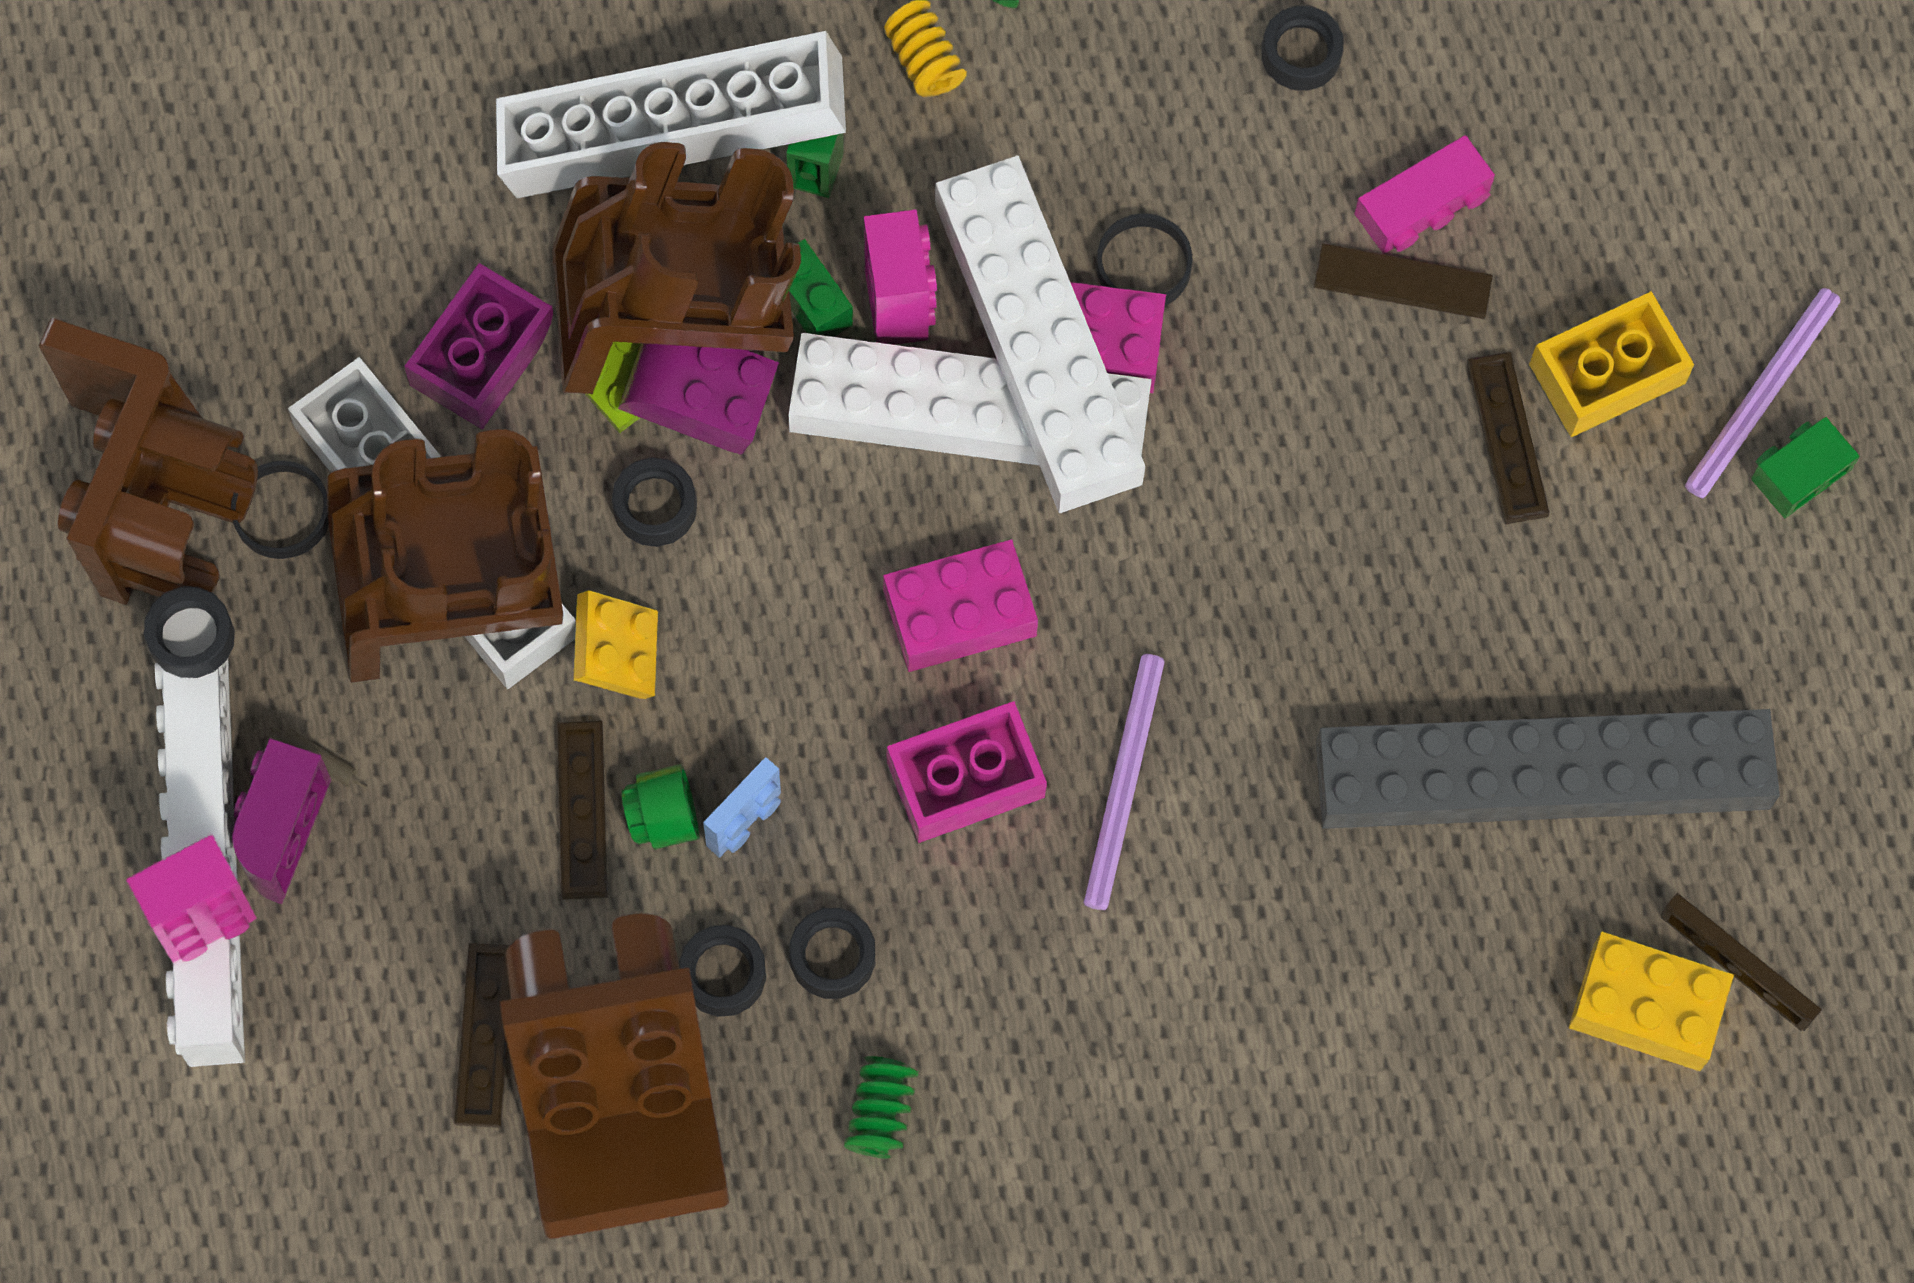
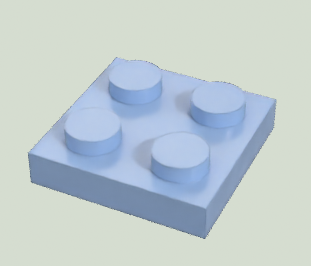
(751, 799)

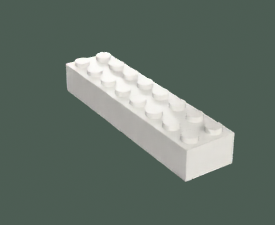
(707, 103)
(1039, 334)
(922, 399)
(347, 427)

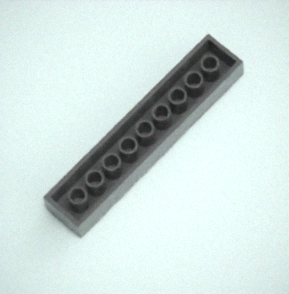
(1546, 768)

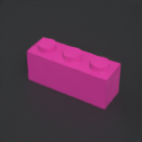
(1425, 196)

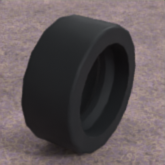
(1302, 78)
(662, 533)
(179, 600)
(839, 919)
(743, 942)

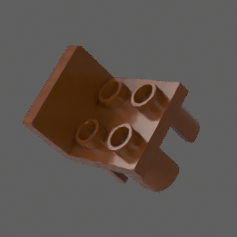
(674, 261)
(152, 456)
(441, 546)
(613, 1083)

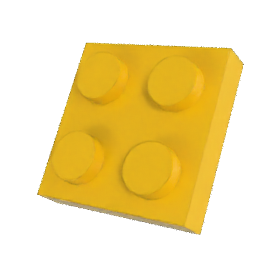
(615, 645)

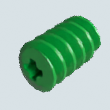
(879, 1107)

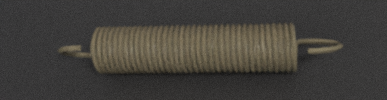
(336, 768)

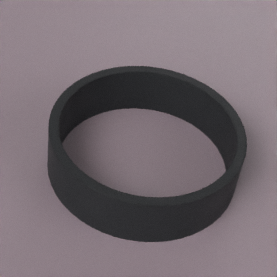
(1152, 221)
(304, 545)

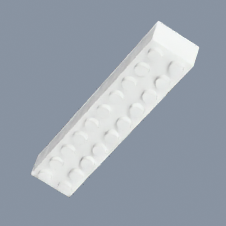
(199, 804)

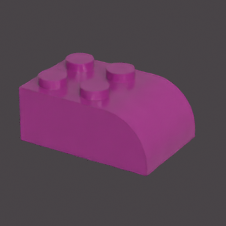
(479, 346)
(700, 392)
(278, 815)

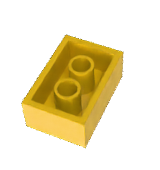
(1611, 364)
(1651, 1001)

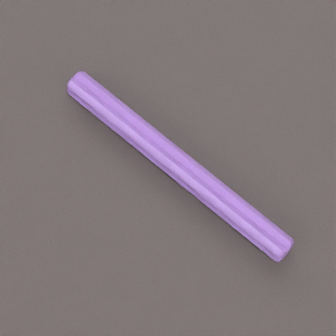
(1762, 393)
(1124, 782)

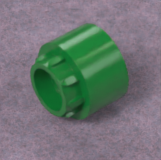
(661, 808)

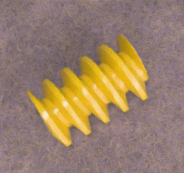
(922, 49)

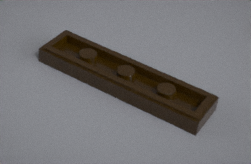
(1403, 281)
(1508, 438)
(582, 810)
(1740, 962)
(483, 1038)

